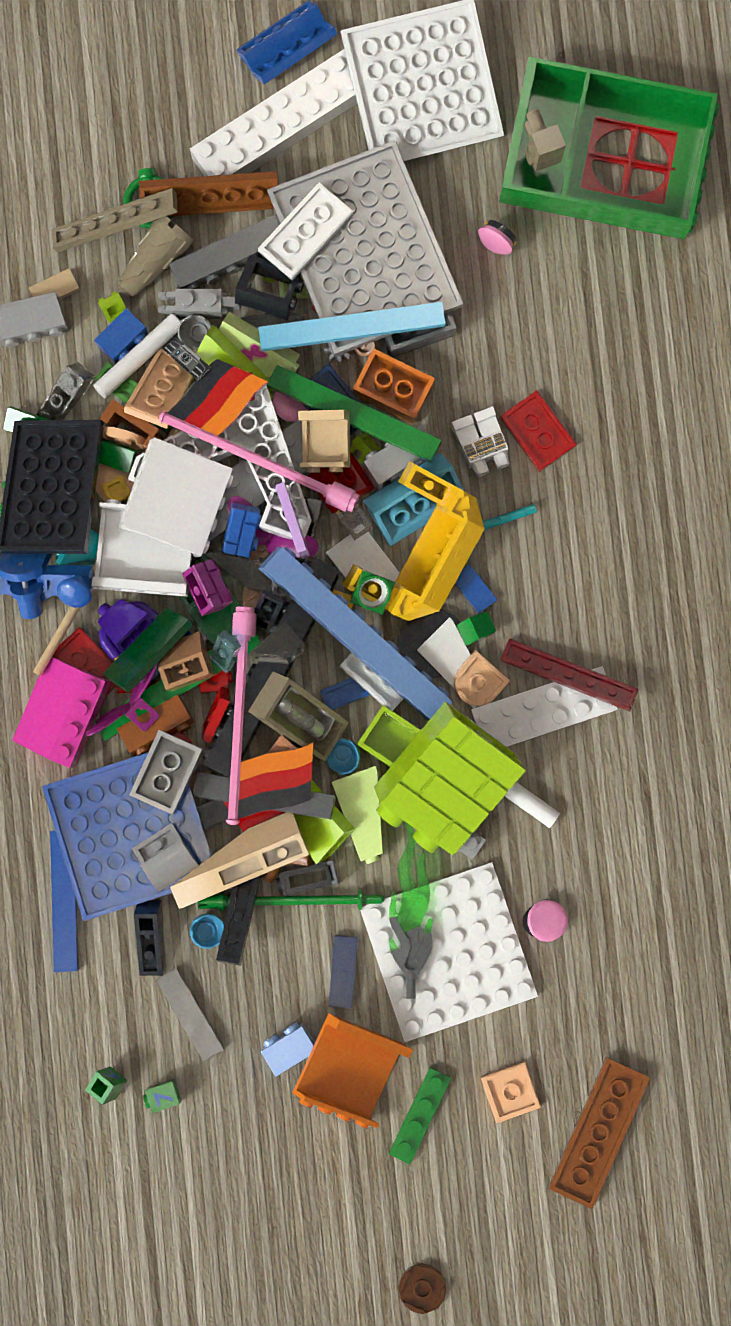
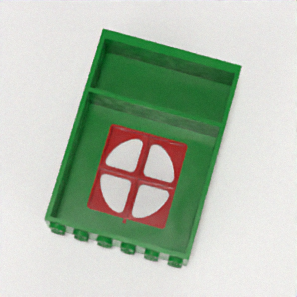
(588, 107)

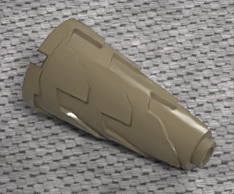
(159, 246)

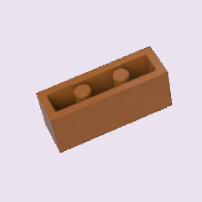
(172, 719)

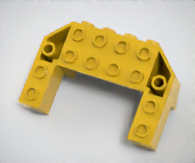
(438, 553)

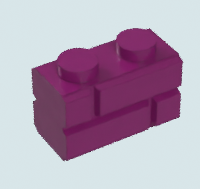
(207, 587)

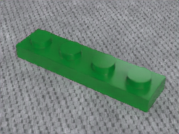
(419, 1115)

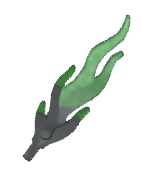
(410, 916)

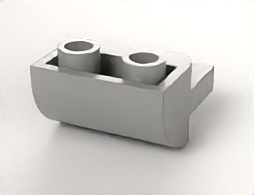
(165, 857)

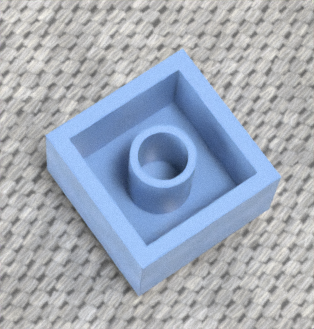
(288, 1049)

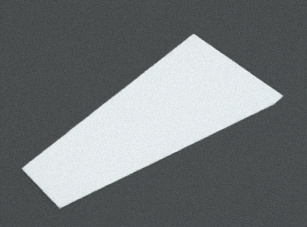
(445, 651)

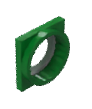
(379, 605)

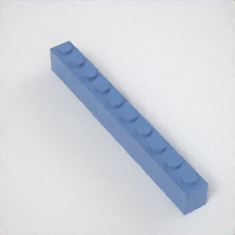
(353, 632)

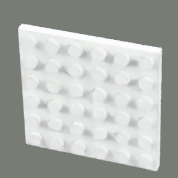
(423, 80)
(473, 956)

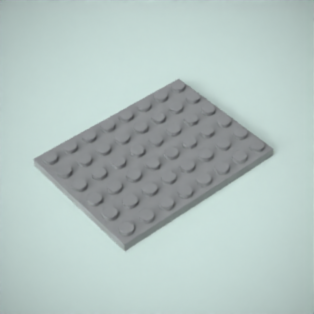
(382, 252)

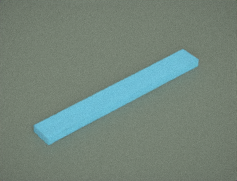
(351, 326)

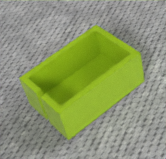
(387, 736)

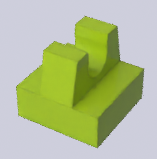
(112, 306)
(365, 445)

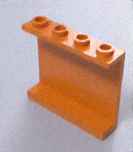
(348, 1070)

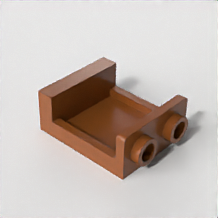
(115, 414)

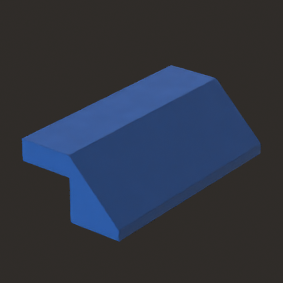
(286, 42)

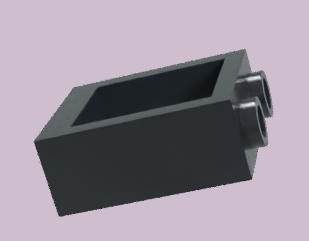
(263, 301)

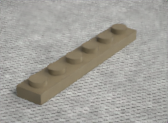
(115, 220)

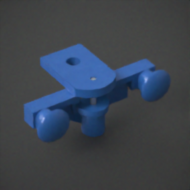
(67, 582)

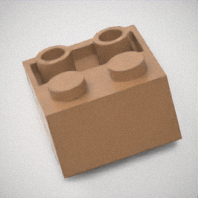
(186, 663)

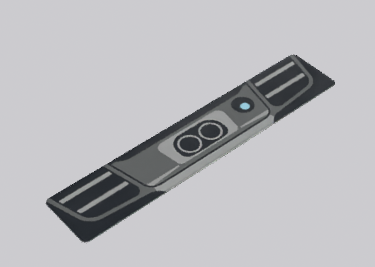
(186, 358)

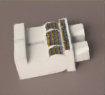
(481, 449)

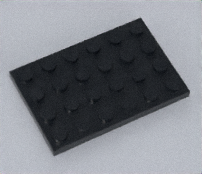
(50, 486)

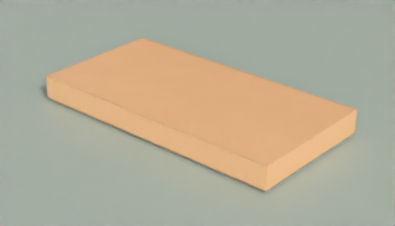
(159, 389)

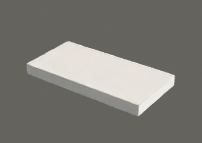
(305, 231)

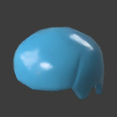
(344, 757)
(206, 930)

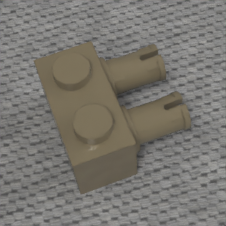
(545, 143)

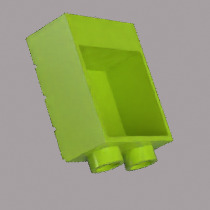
(447, 781)

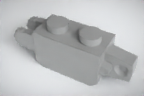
(203, 302)

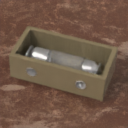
(298, 715)

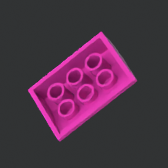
(61, 712)

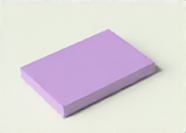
(292, 520)

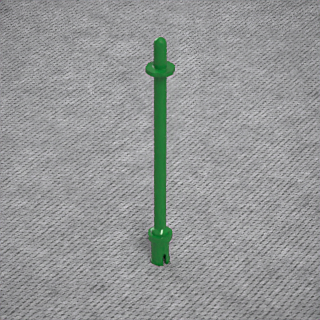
(222, 901)

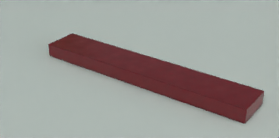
(569, 675)

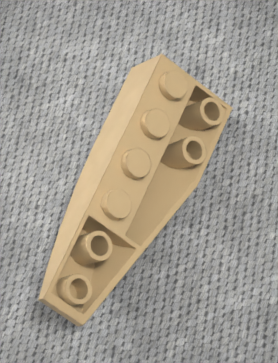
(244, 858)

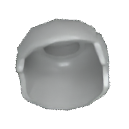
(193, 330)

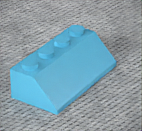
(402, 510)

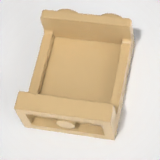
(325, 440)

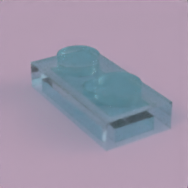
(225, 651)

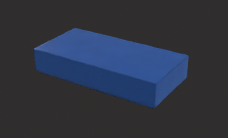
(474, 589)
(343, 694)

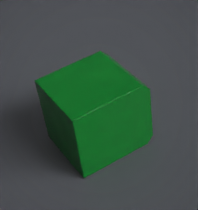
(476, 628)

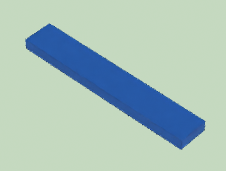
(63, 912)

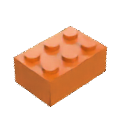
(393, 386)

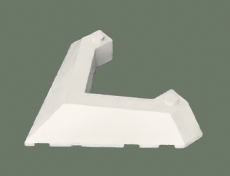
(259, 432)

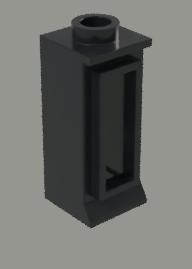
(284, 885)

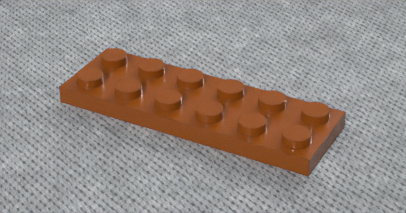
(216, 193)
(599, 1133)

